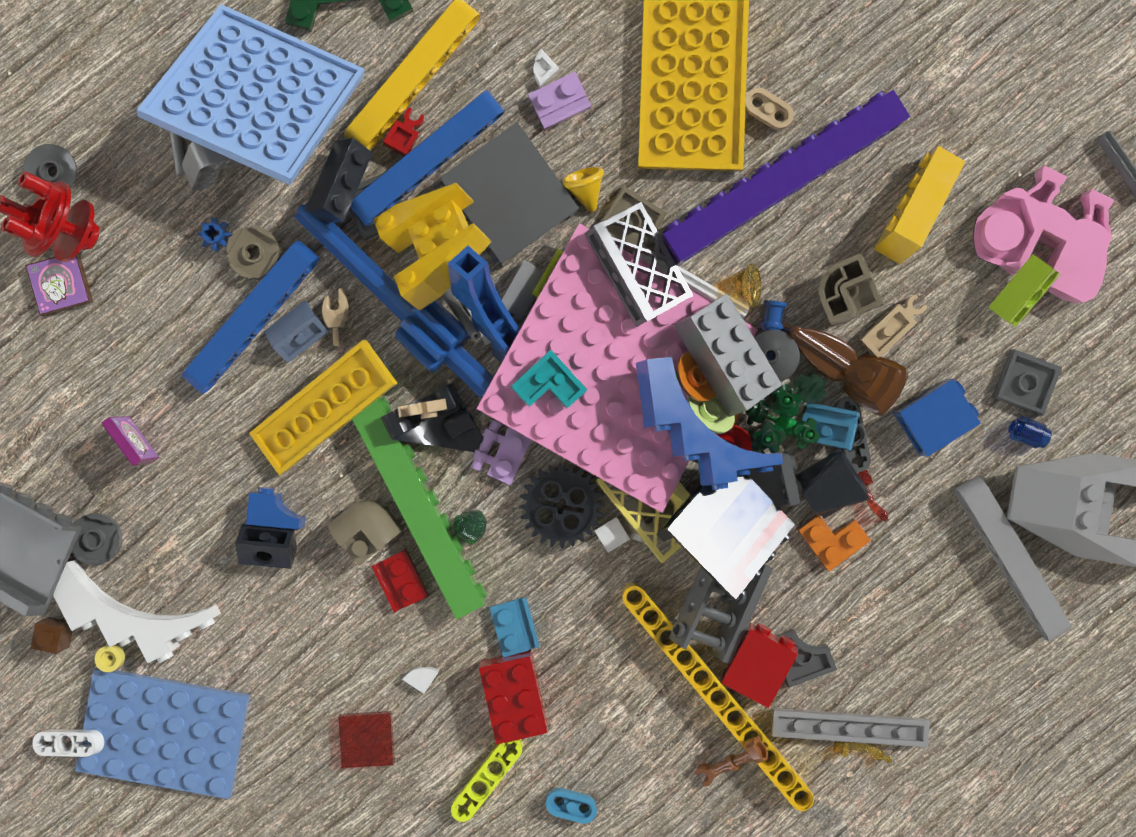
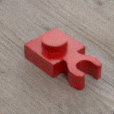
(403, 135)

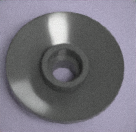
(50, 156)
(786, 352)

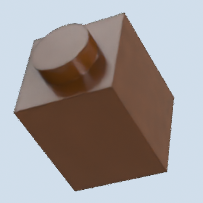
(51, 635)

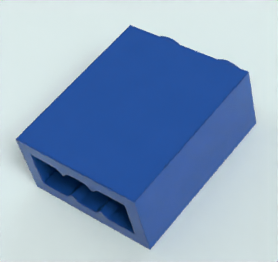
(937, 417)

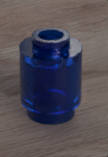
(1029, 432)

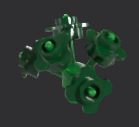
(774, 435)

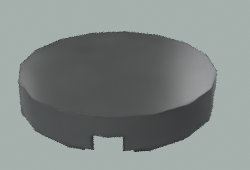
(98, 539)

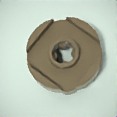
(248, 238)

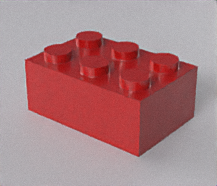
(513, 697)

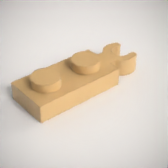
(891, 327)

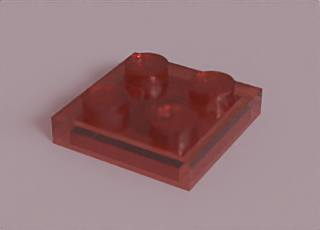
(366, 739)

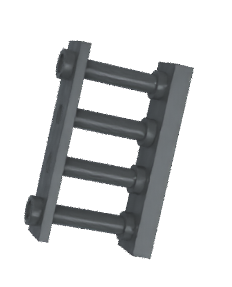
(732, 622)

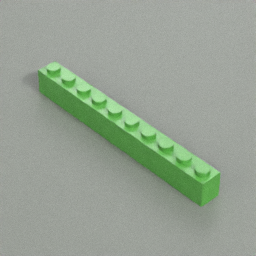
(421, 512)

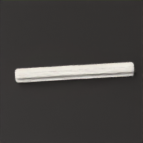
(696, 284)

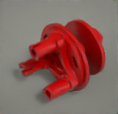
(50, 219)

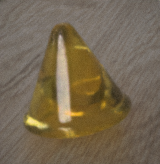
(744, 285)

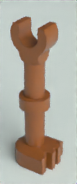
(755, 751)

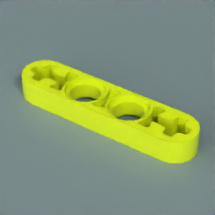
(489, 779)

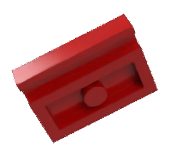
(400, 580)

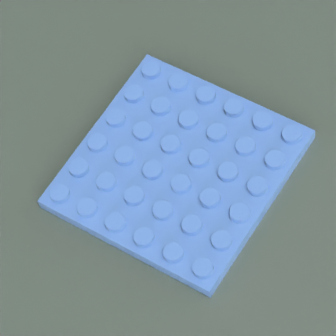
(252, 94)

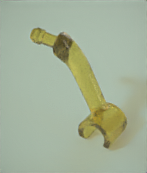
(844, 747)

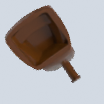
(869, 381)

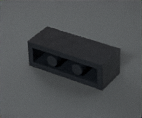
(339, 181)

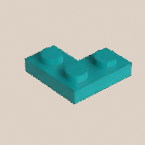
(551, 375)

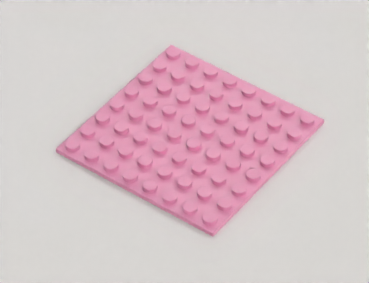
(600, 344)

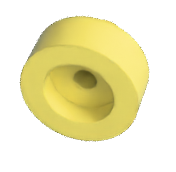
(109, 658)

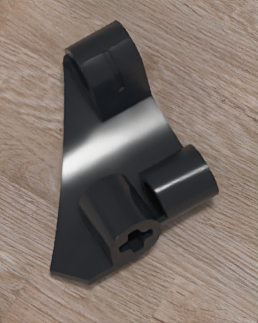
(449, 429)

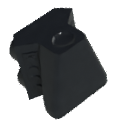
(832, 484)

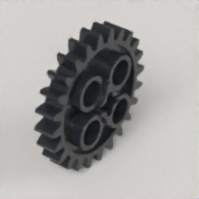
(555, 528)

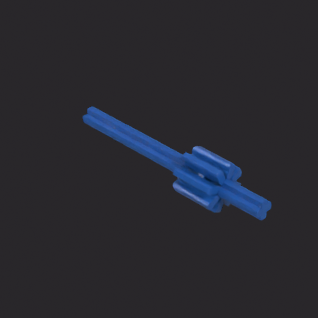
(427, 334)

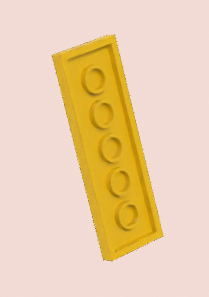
(323, 407)

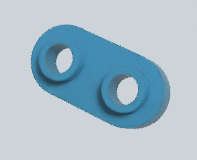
(569, 808)

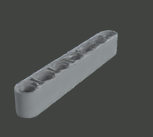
(1012, 558)

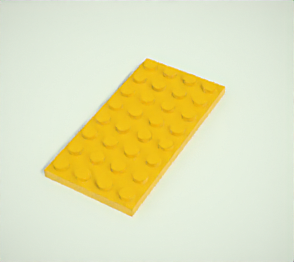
(693, 85)

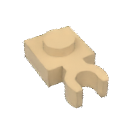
(426, 409)

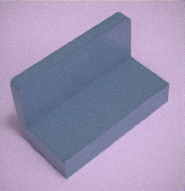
(295, 332)

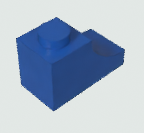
(268, 509)

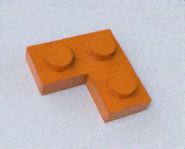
(830, 547)

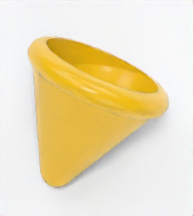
(585, 186)

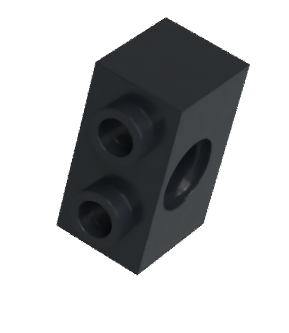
(266, 546)

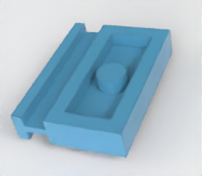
(833, 424)
(514, 626)

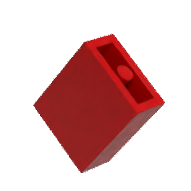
(760, 664)

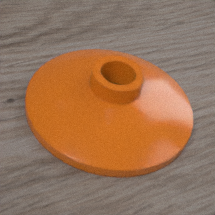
(692, 379)

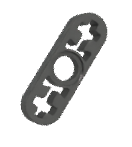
(864, 451)

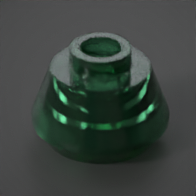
(470, 526)

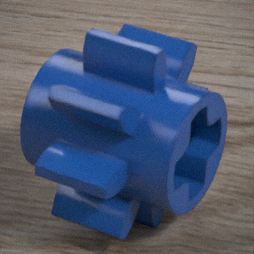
(219, 240)

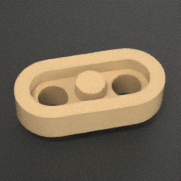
(769, 107)

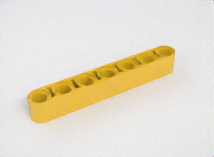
(413, 74)

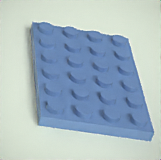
(165, 732)

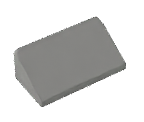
(518, 295)

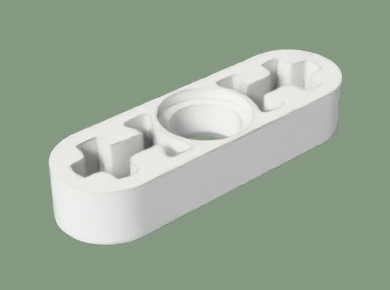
(76, 737)

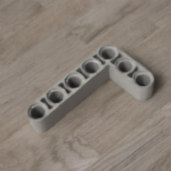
(204, 165)

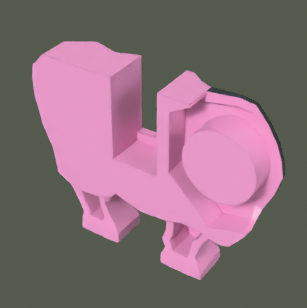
(1020, 218)

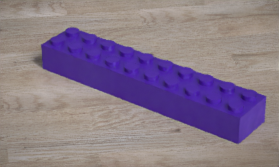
(787, 175)

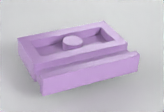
(559, 101)

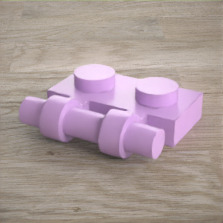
(509, 455)

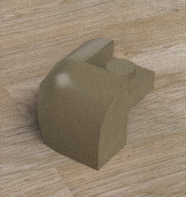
(848, 290)
(364, 529)

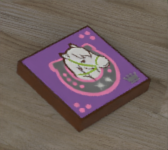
(58, 284)

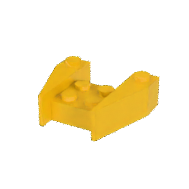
(438, 234)

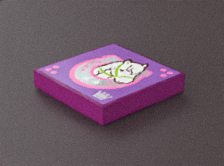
(130, 440)

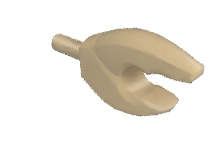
(335, 318)

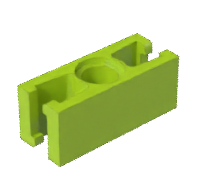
(1024, 290)

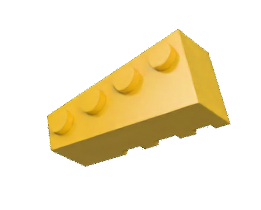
(920, 205)

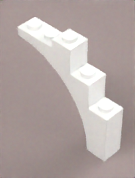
(88, 605)

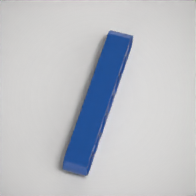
(427, 158)
(250, 317)

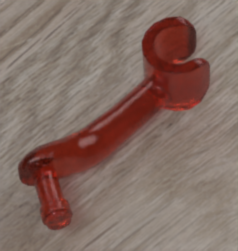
(875, 508)

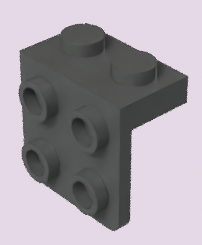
(780, 483)

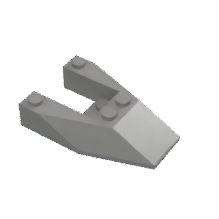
(1072, 504)

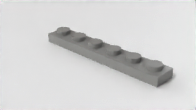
(850, 727)

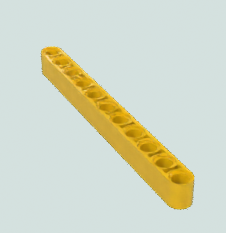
(739, 727)

